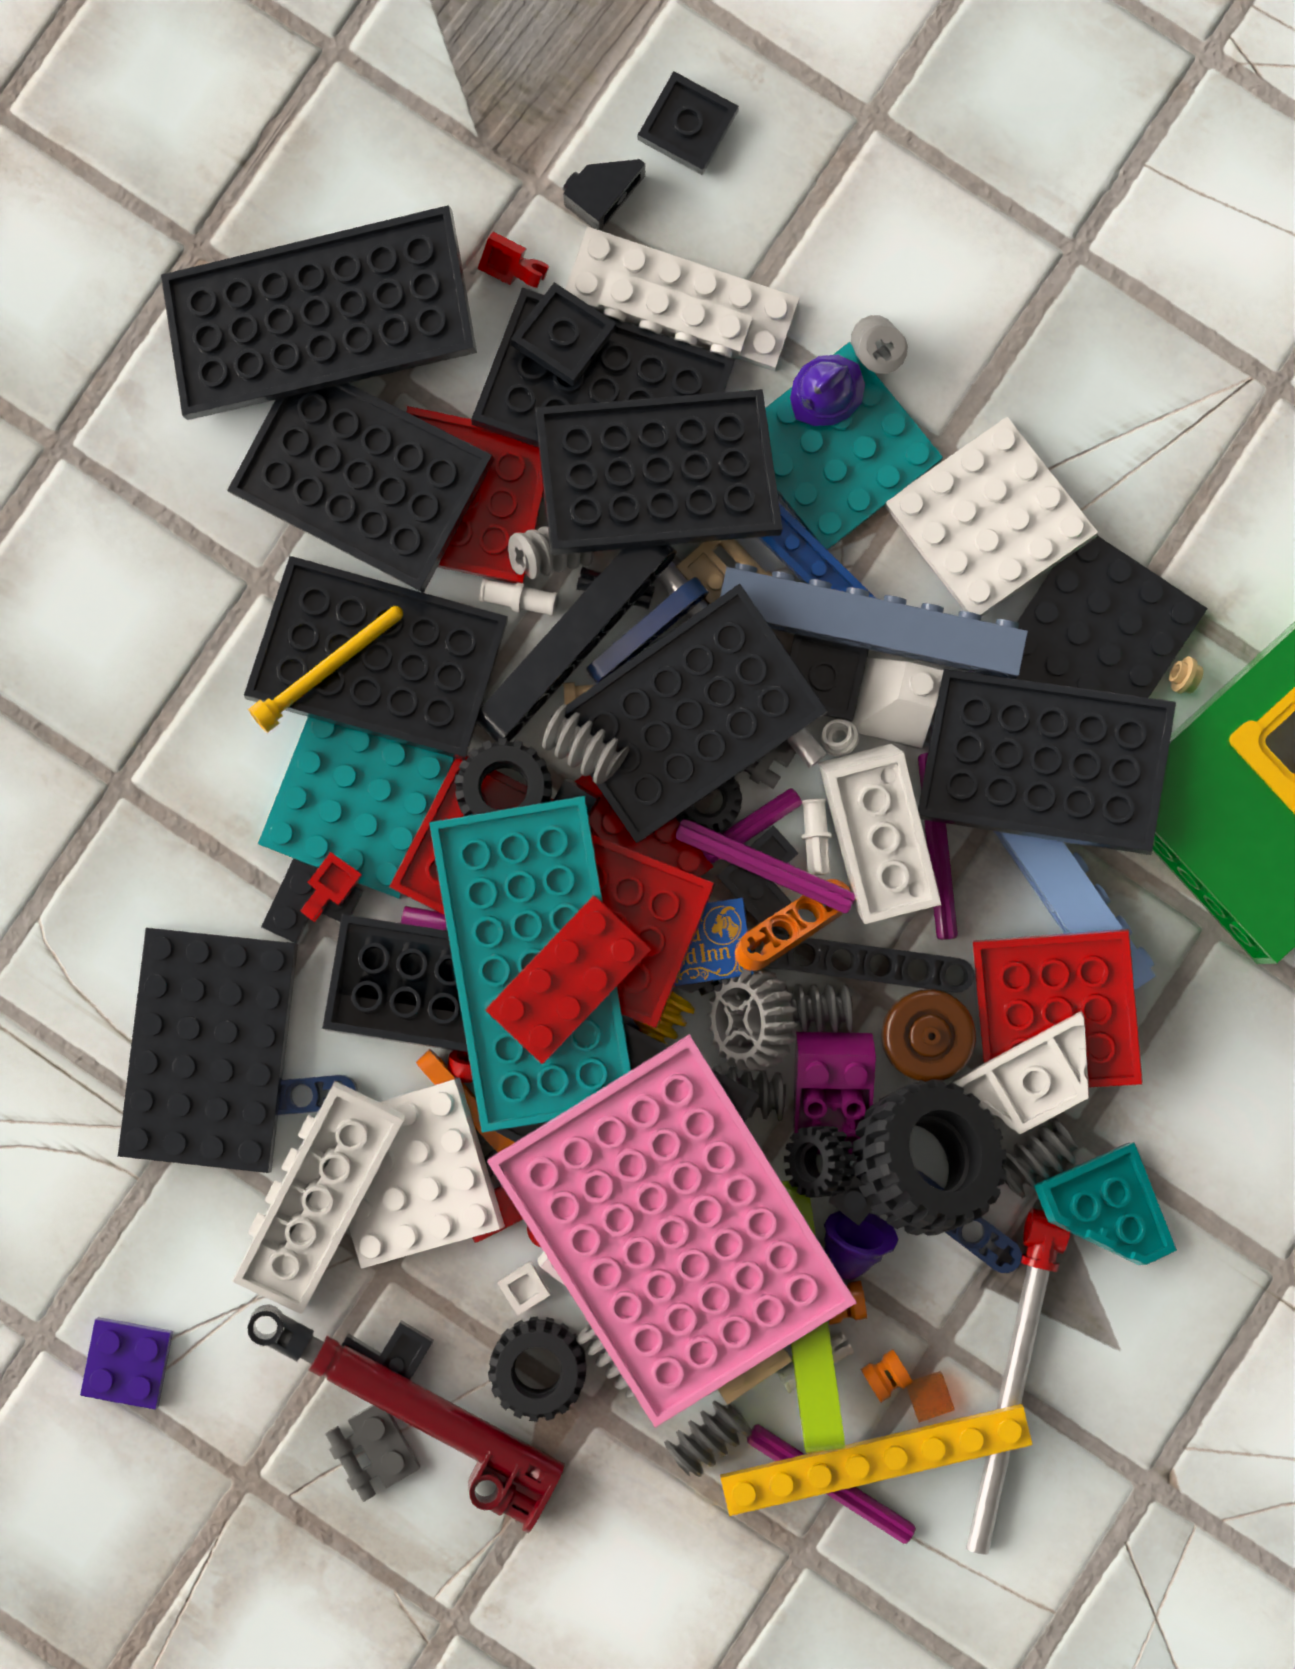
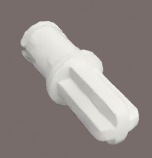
(816, 836)

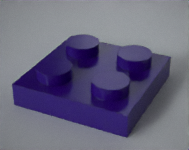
(126, 1363)

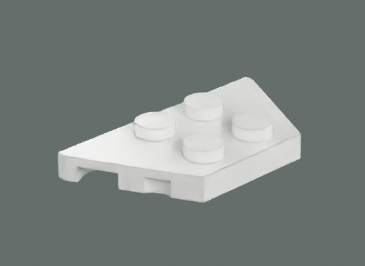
(1034, 1077)

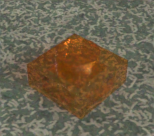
(930, 1396)

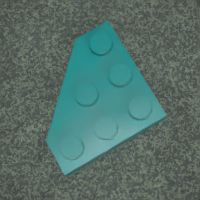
(1110, 1206)

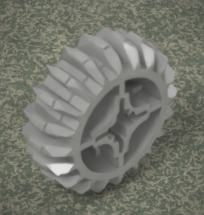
(757, 1019)

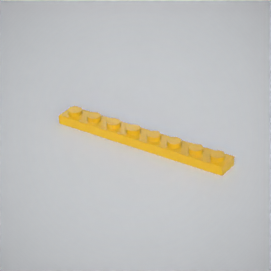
(876, 1459)

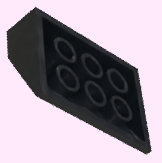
(394, 985)

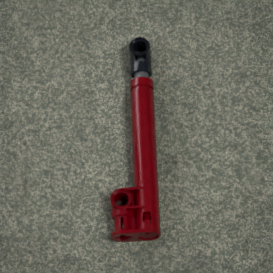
(520, 1471)

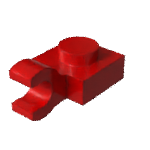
(505, 262)
(332, 882)

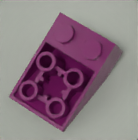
(833, 1080)

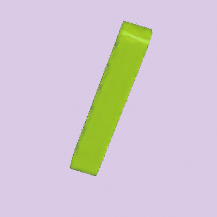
(816, 1372)

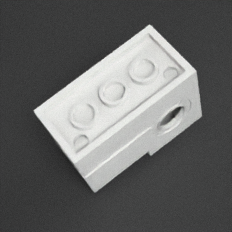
(879, 833)

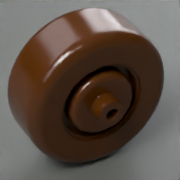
(928, 1035)

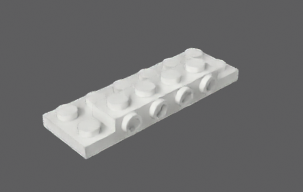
(682, 299)
(317, 1196)

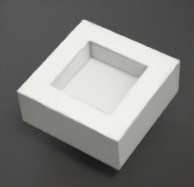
(523, 1288)

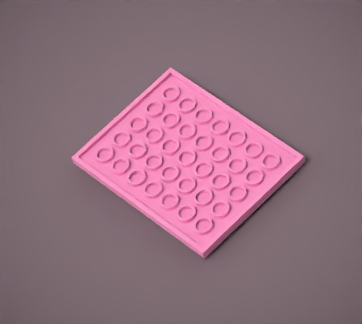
(671, 1231)

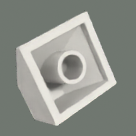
(897, 701)

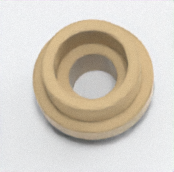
(1186, 675)

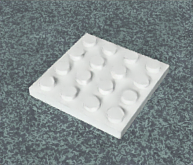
(991, 519)
(429, 1183)

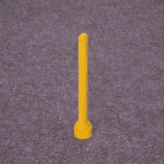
(269, 712)

